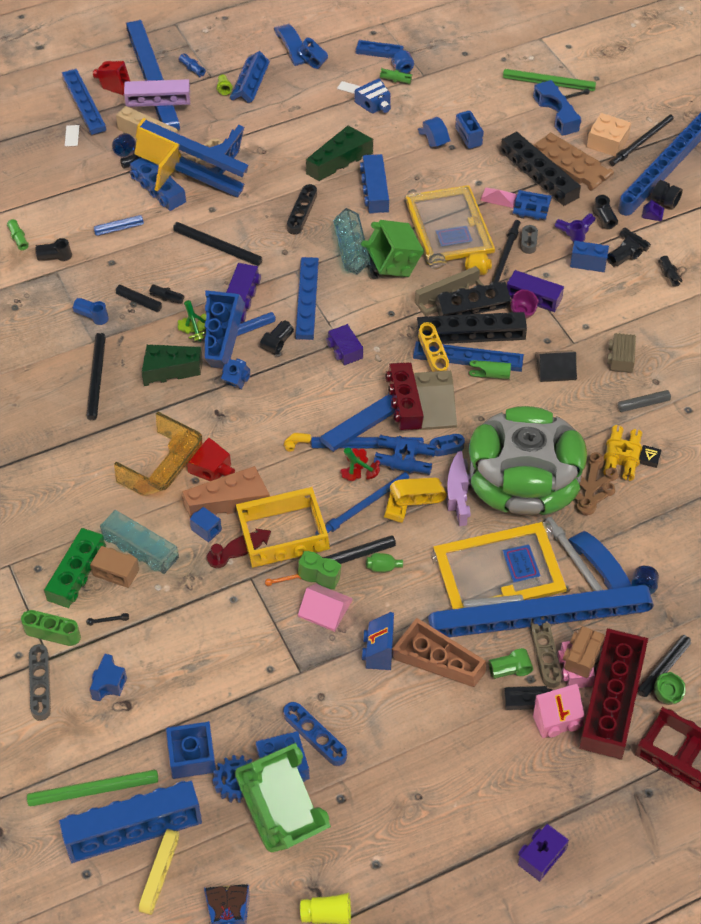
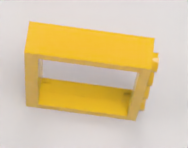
(277, 505)

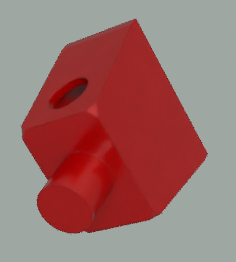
(112, 76)
(210, 462)

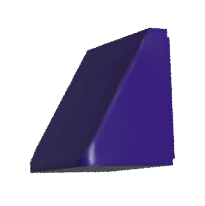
(653, 211)

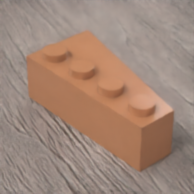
(226, 492)
(438, 654)

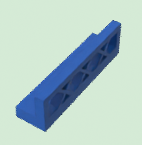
(250, 77)

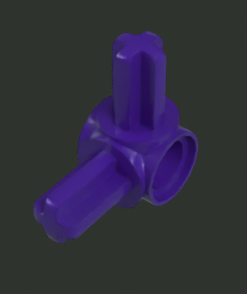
(576, 229)

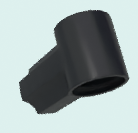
(604, 211)
(59, 249)
(627, 250)
(275, 340)

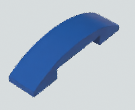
(292, 42)
(601, 559)

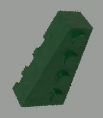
(338, 152)

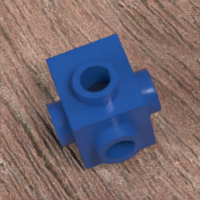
(236, 373)

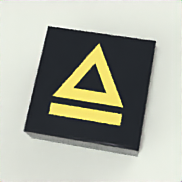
(650, 456)

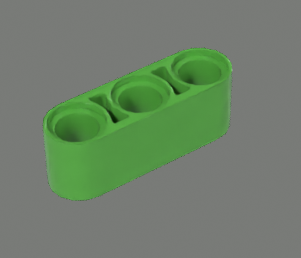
(44, 621)

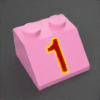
(558, 711)

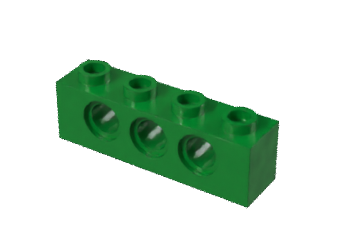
(76, 557)

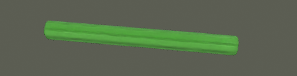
(539, 78)
(92, 788)

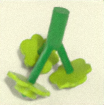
(189, 324)

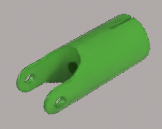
(491, 369)

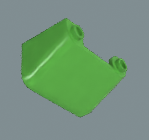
(280, 799)

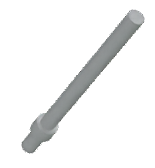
(559, 535)

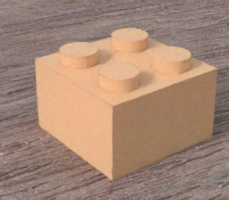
(608, 134)

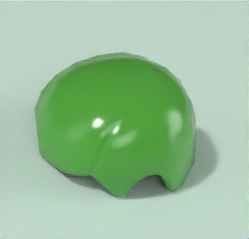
(669, 688)

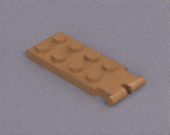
(573, 161)

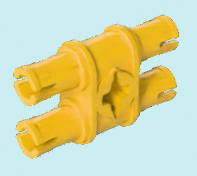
(623, 452)

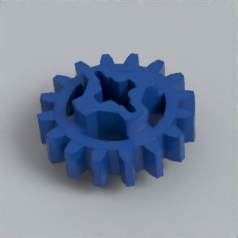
(231, 785)

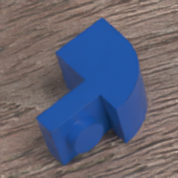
(435, 131)

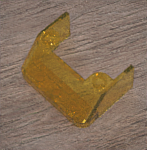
(181, 448)

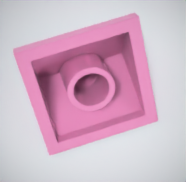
(324, 606)

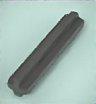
(643, 401)

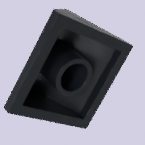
(556, 365)

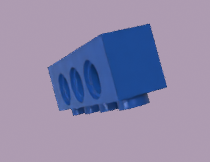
(170, 194)

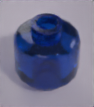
(124, 145)
(646, 576)

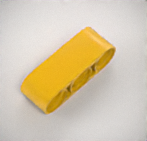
(433, 340)
(418, 491)

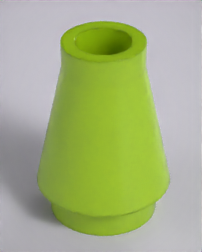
(224, 86)

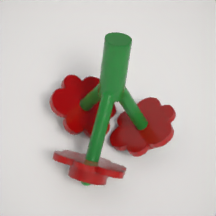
(358, 459)

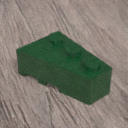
(171, 362)

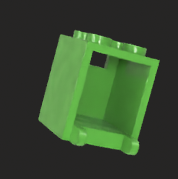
(393, 248)

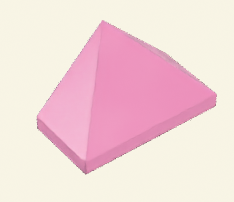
(499, 197)

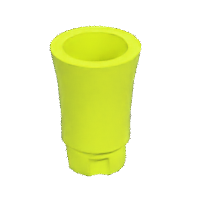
(326, 909)

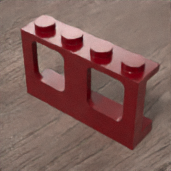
(681, 764)

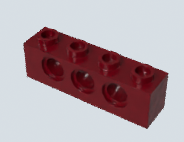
(404, 396)

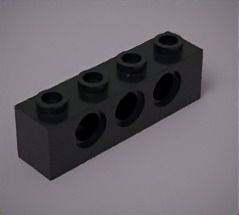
(498, 290)

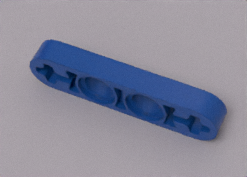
(312, 735)

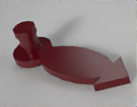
(219, 556)

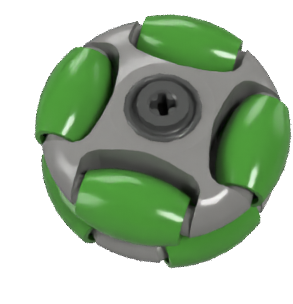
(527, 461)

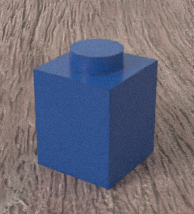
(205, 524)

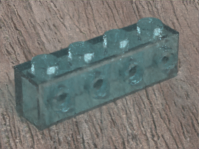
(349, 237)
(139, 542)

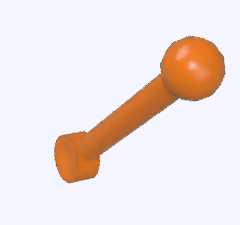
(268, 582)

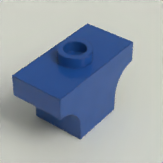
(107, 679)

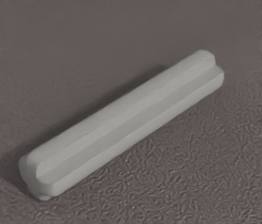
(491, 600)

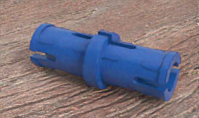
(192, 65)

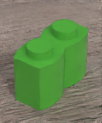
(319, 570)

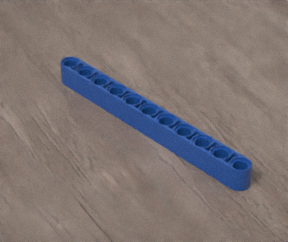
(150, 68)
(661, 168)
(553, 609)

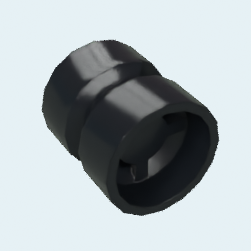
(664, 193)

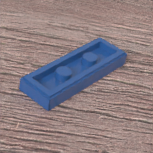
(377, 49)

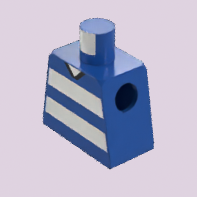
(373, 97)

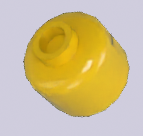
(479, 260)

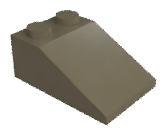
(437, 399)

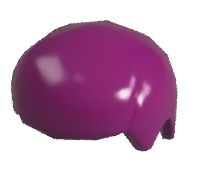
(525, 302)

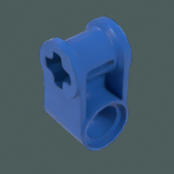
(313, 54)

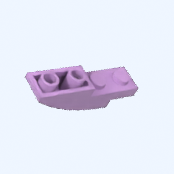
(458, 488)

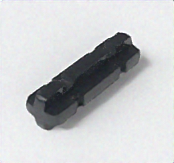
(625, 233)

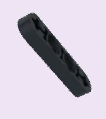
(304, 209)

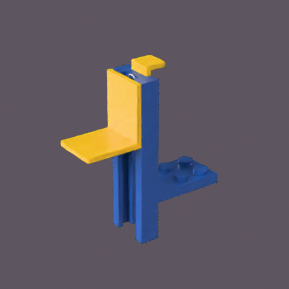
(163, 148)

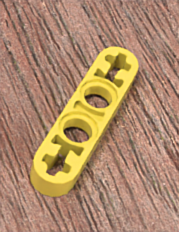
(159, 872)

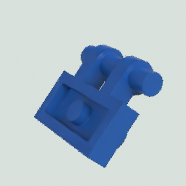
(534, 201)

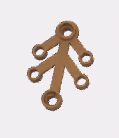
(588, 504)

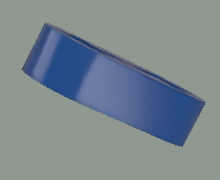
(447, 444)

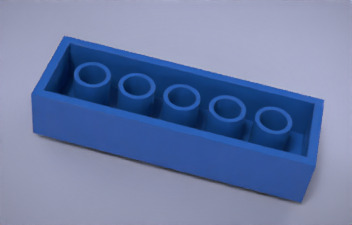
(130, 821)

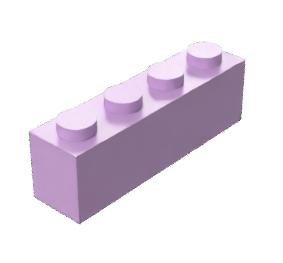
(157, 93)

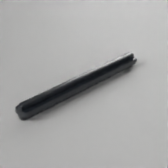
(217, 243)
(96, 373)

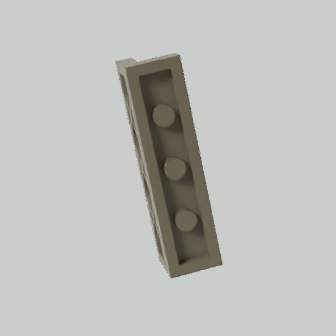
(428, 294)

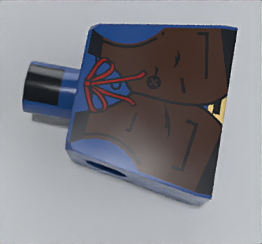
(228, 904)

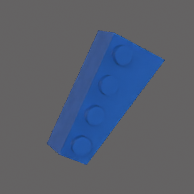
(221, 326)

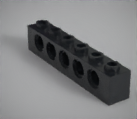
(540, 168)
(477, 327)

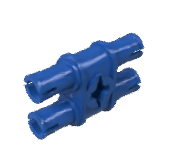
(400, 446)

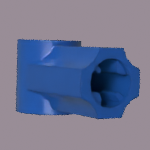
(95, 311)

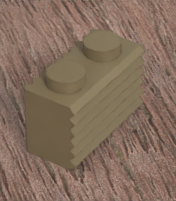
(622, 353)

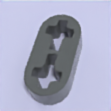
(529, 239)

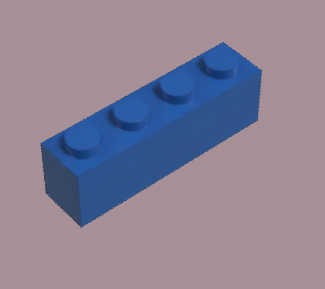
(375, 183)

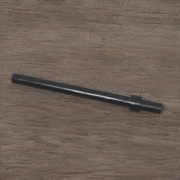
(623, 154)
(512, 235)

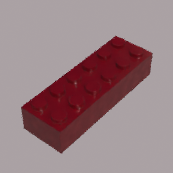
(614, 694)

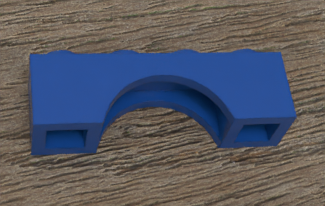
(549, 95)

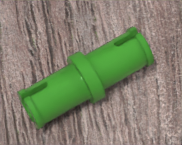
(396, 76)
(17, 234)

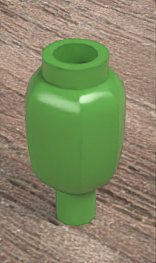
(382, 563)

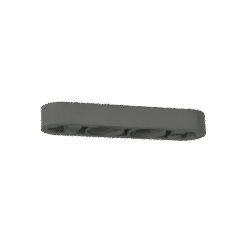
(37, 682)

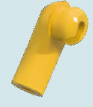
(295, 438)

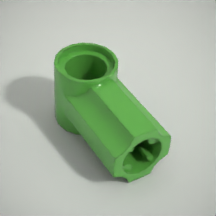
(516, 663)

